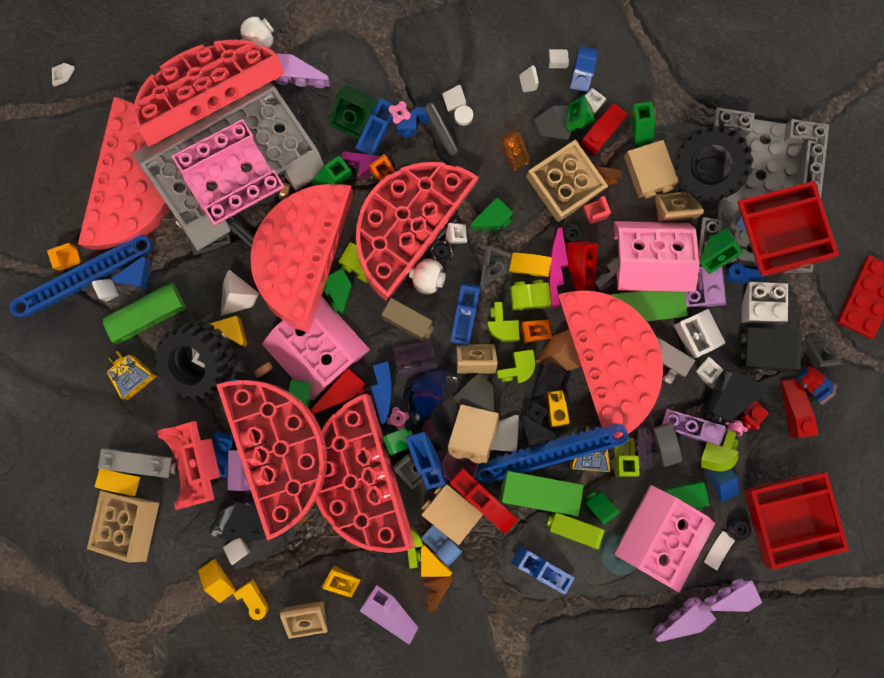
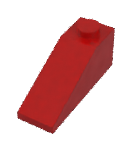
(603, 129)
(582, 264)
(342, 391)
(798, 410)

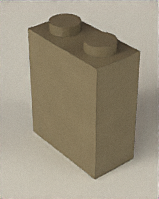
(407, 320)

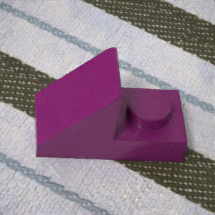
(362, 160)

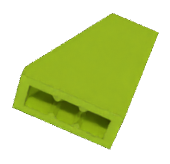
(575, 529)

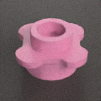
(399, 117)
(398, 423)
(736, 426)

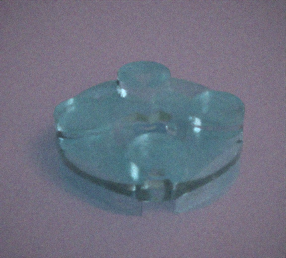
(609, 560)

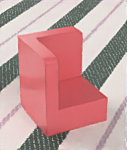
(597, 210)

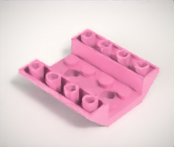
(220, 161)
(658, 264)
(303, 354)
(656, 533)

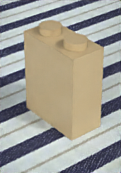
(651, 169)
(473, 434)
(451, 513)

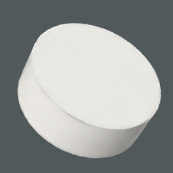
(463, 115)

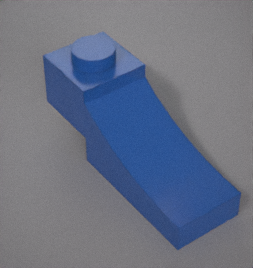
(542, 570)

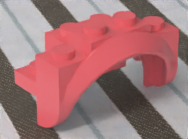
(195, 463)

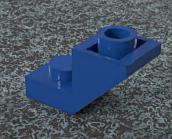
(408, 127)
(222, 443)

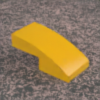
(530, 264)
(117, 482)

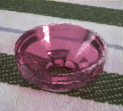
(448, 466)

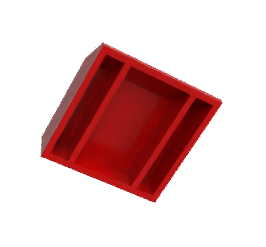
(788, 229)
(795, 520)

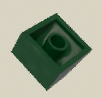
(352, 111)

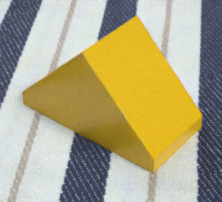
(233, 329)
(432, 565)
(216, 581)
(341, 582)

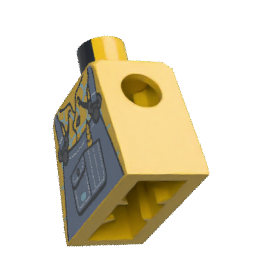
(129, 375)
(595, 462)

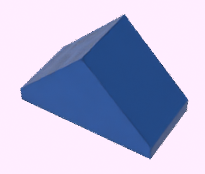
(135, 274)
(724, 483)

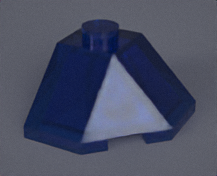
(428, 391)

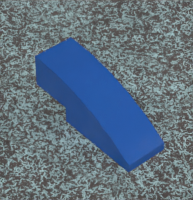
(375, 128)
(465, 314)
(383, 391)
(426, 460)

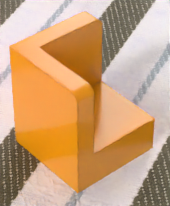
(64, 257)

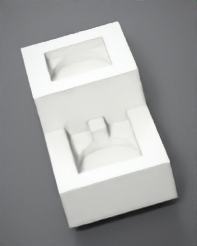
(709, 372)

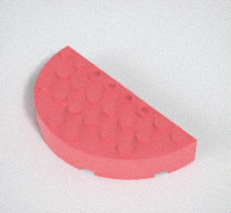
(200, 84)
(121, 195)
(404, 219)
(297, 250)
(616, 356)
(278, 450)
(359, 482)

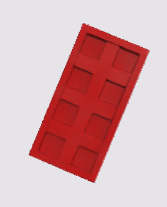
(865, 302)

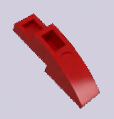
(483, 500)

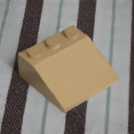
(566, 180)
(123, 526)

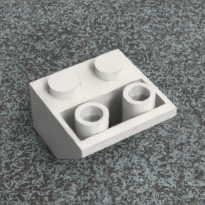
(765, 303)
(699, 334)

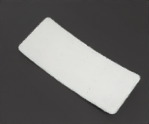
(719, 550)

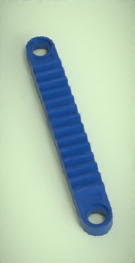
(81, 277)
(553, 452)

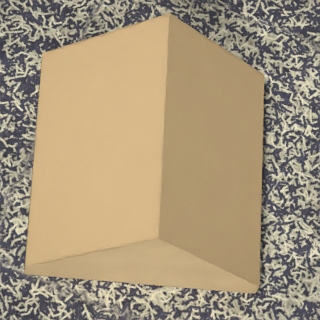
(677, 207)
(476, 358)
(304, 619)

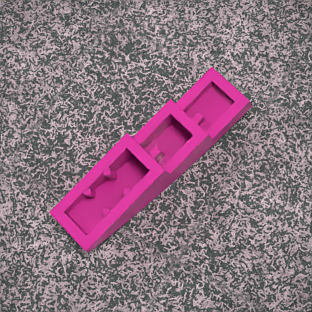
(559, 261)

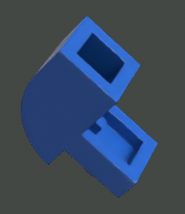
(583, 68)

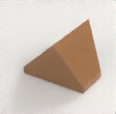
(560, 352)

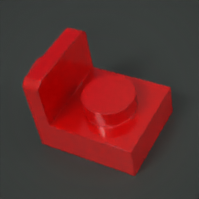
(753, 416)

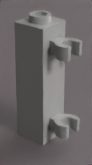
(674, 360)
(138, 463)

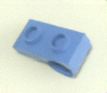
(441, 545)

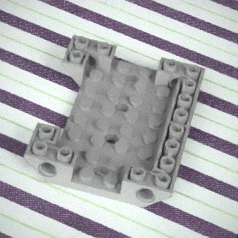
(283, 152)
(789, 159)

